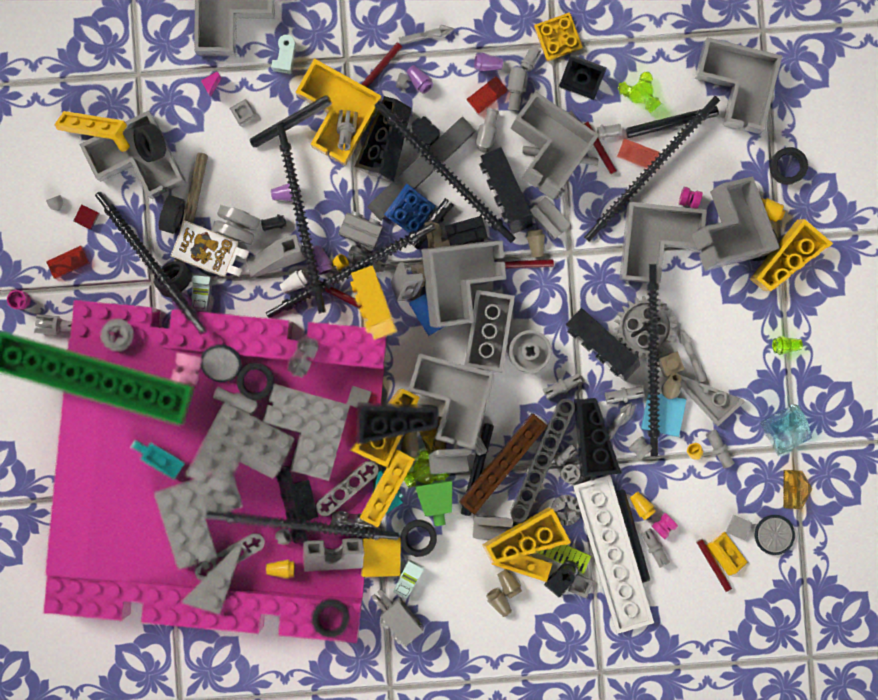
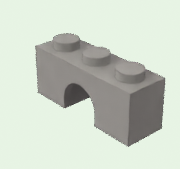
(347, 556)

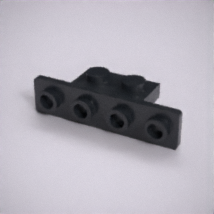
(297, 501)

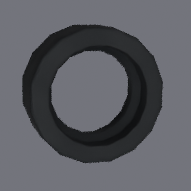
(149, 142)
(774, 165)
(171, 214)
(182, 278)
(269, 386)
(418, 552)
(330, 633)

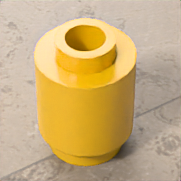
(773, 209)

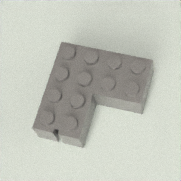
(217, 23)
(748, 74)
(561, 143)
(108, 160)
(743, 228)
(650, 230)
(449, 276)
(463, 390)
(319, 426)
(238, 438)
(184, 514)

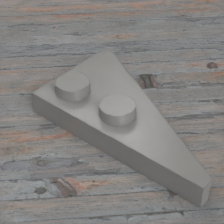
(713, 402)
(213, 589)

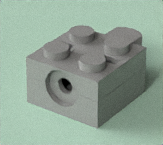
(398, 618)

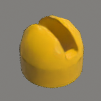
(340, 262)
(695, 451)

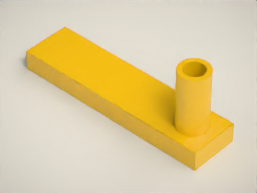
(94, 126)
(387, 488)

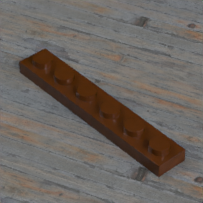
(503, 463)

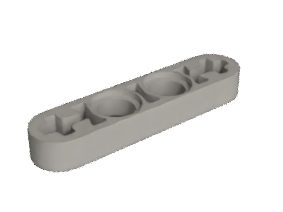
(344, 485)
(225, 552)

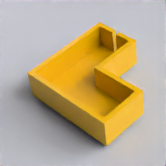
(345, 96)

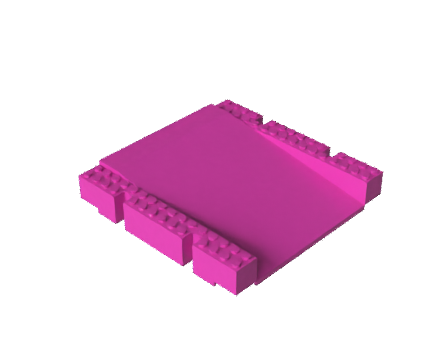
(104, 514)

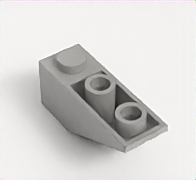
(276, 256)

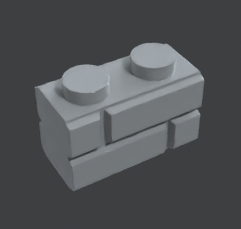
(361, 230)

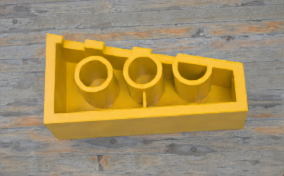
(795, 250)
(373, 303)
(383, 450)
(528, 537)

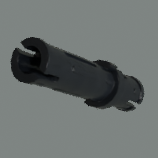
(437, 217)

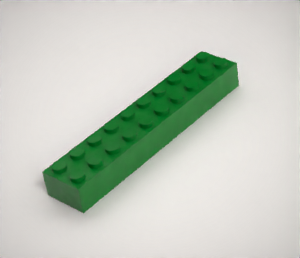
(94, 378)

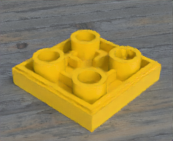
(558, 37)
(381, 557)

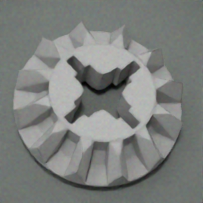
(114, 326)
(559, 503)

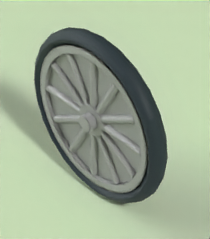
(221, 363)
(774, 534)

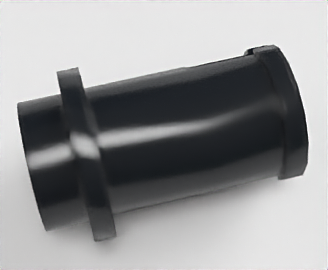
(273, 223)

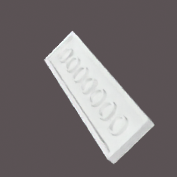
(613, 554)

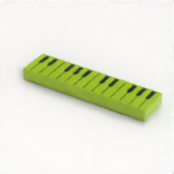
(564, 553)

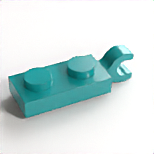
(159, 459)

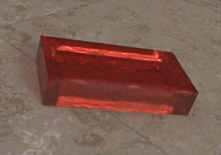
(487, 95)
(636, 153)
(68, 262)

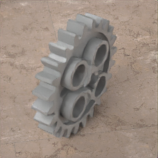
(636, 312)

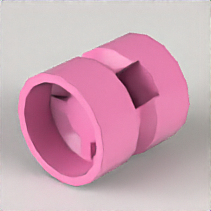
(186, 368)

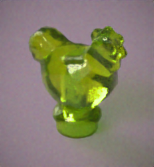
(641, 92)
(422, 473)

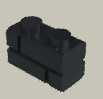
(425, 131)
(466, 231)

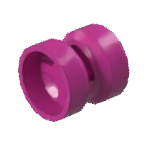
(686, 197)
(14, 300)
(664, 526)

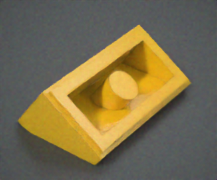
(727, 554)

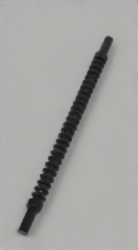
(701, 115)
(285, 148)
(497, 224)
(414, 236)
(652, 287)
(183, 305)
(230, 517)

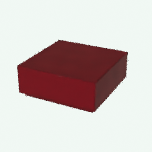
(86, 217)

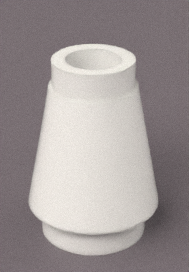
(295, 281)

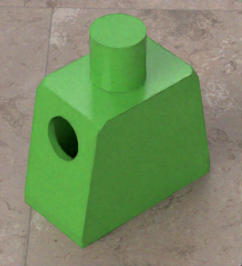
(436, 500)

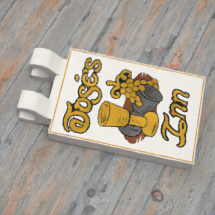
(207, 250)

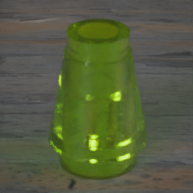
(785, 345)

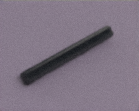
(291, 121)
(665, 123)
(479, 461)
(632, 534)

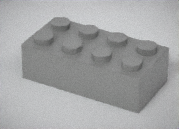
(489, 331)

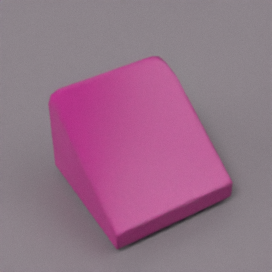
(211, 82)

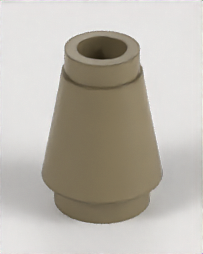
(536, 242)
(672, 386)
(410, 445)
(509, 584)
(499, 602)

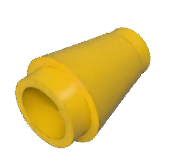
(642, 505)
(281, 569)

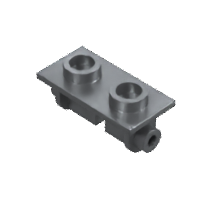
(359, 251)
(298, 364)
(345, 518)

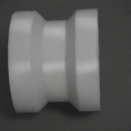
(640, 448)
(572, 475)

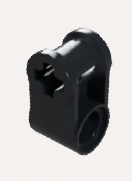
(562, 578)

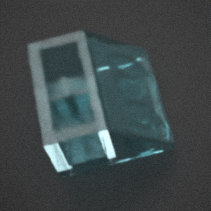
(787, 429)

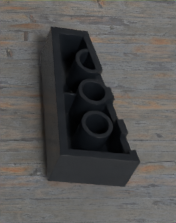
(383, 144)
(506, 190)
(603, 344)
(389, 419)
(594, 443)

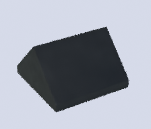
(582, 77)

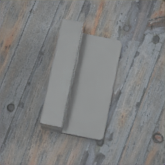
(549, 218)
(404, 285)
(449, 461)
(489, 526)

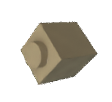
(670, 364)

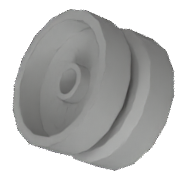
(235, 225)
(538, 343)

